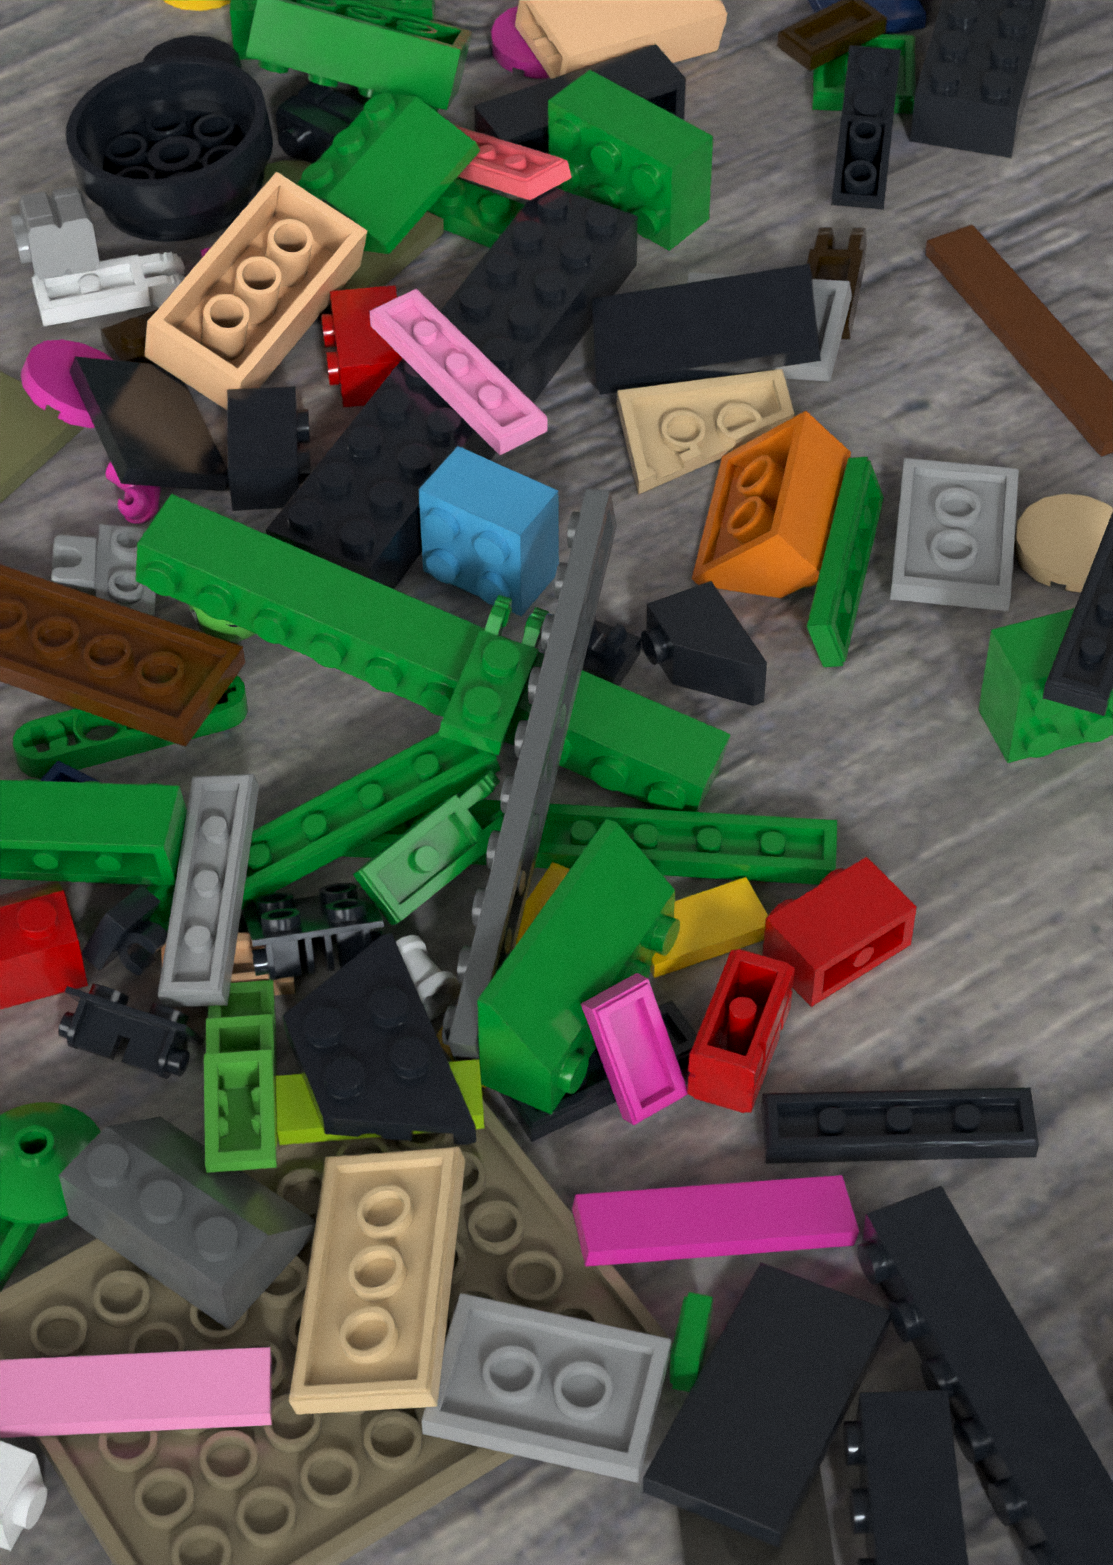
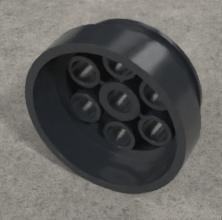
(171, 146)

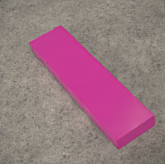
(714, 1220)

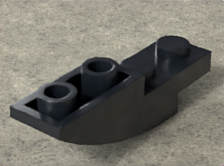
(866, 127)

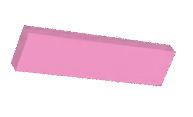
(458, 371)
(135, 1392)

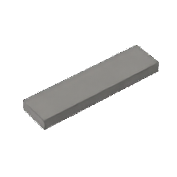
(209, 891)

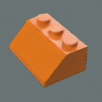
(773, 510)

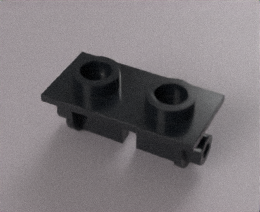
(154, 1036)

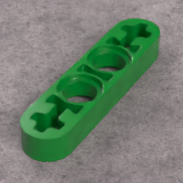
(126, 742)

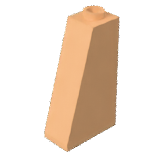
(588, 32)

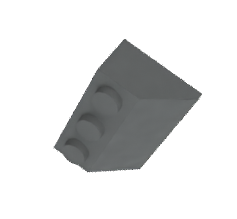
(195, 1231)

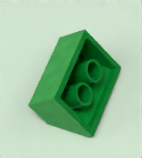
(389, 167)

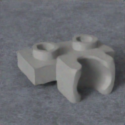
(104, 569)

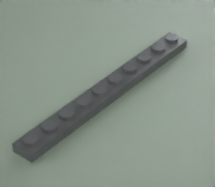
(539, 747)

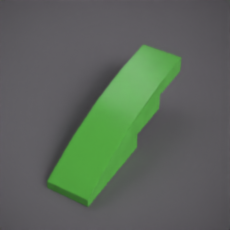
(241, 1080)

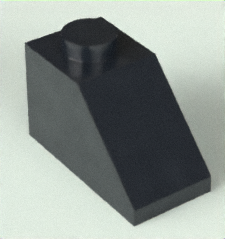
(704, 645)

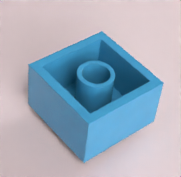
(489, 530)

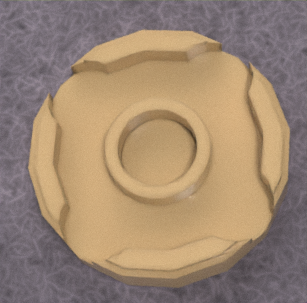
(1060, 538)

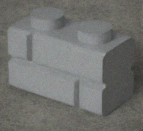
(55, 233)

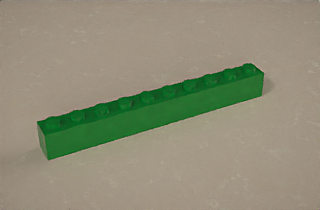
(411, 648)

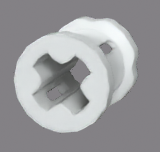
(428, 977)

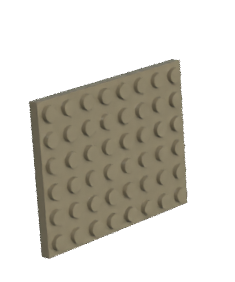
(308, 1482)

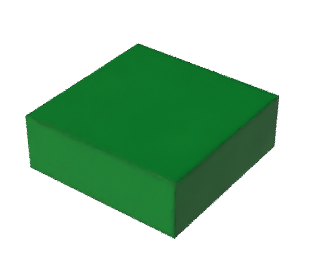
(690, 1341)

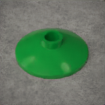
(31, 1181)

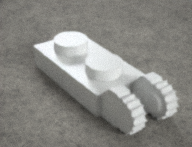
(112, 288)

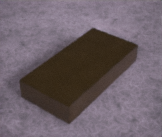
(831, 32)

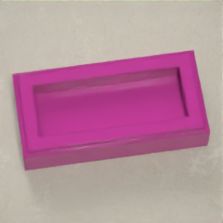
(635, 1048)

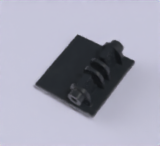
(282, 920)

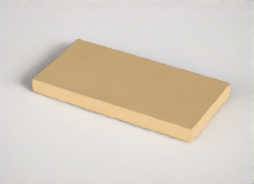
(379, 1282)

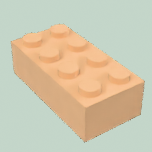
(255, 291)

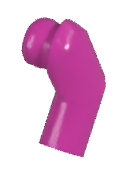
(139, 502)

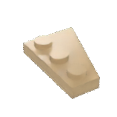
(697, 422)

